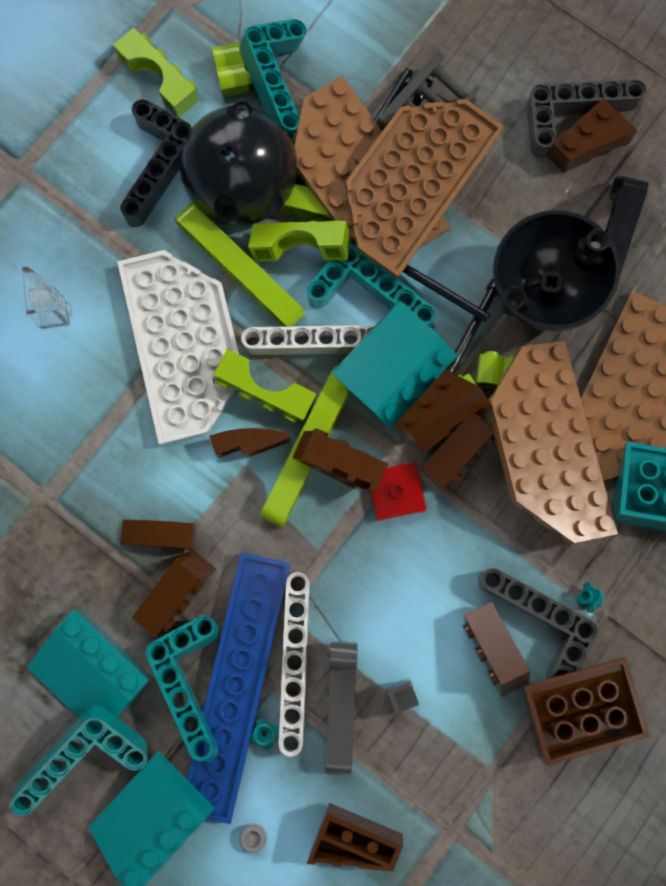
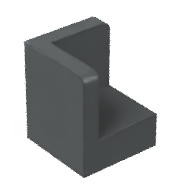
(402, 696)

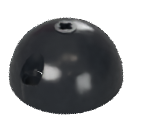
(255, 179)
(550, 251)

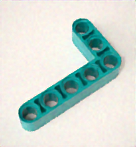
(258, 51)
(372, 284)
(180, 686)
(73, 752)

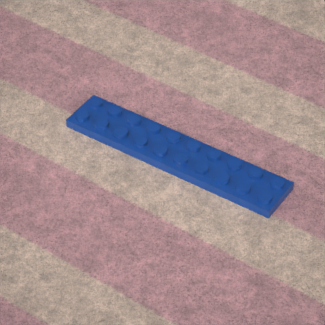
(239, 679)

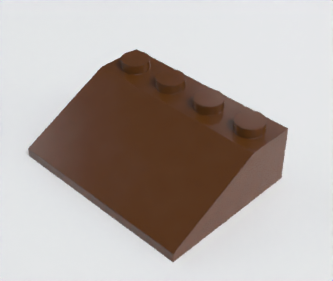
(584, 712)

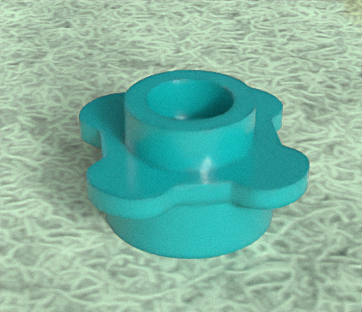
(590, 597)
(265, 741)

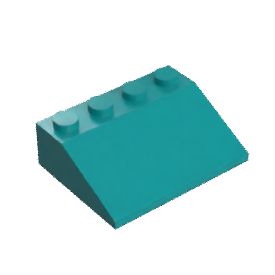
(394, 364)
(641, 487)
(88, 667)
(149, 821)

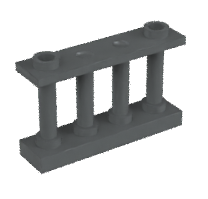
(419, 86)

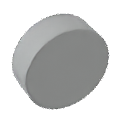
(253, 838)

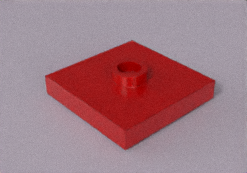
(399, 493)

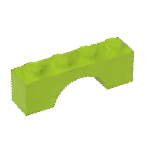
(138, 54)
(272, 240)
(235, 374)

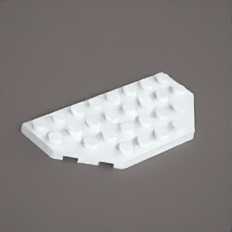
(180, 339)

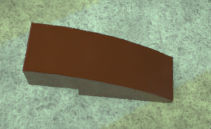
(248, 440)
(158, 534)

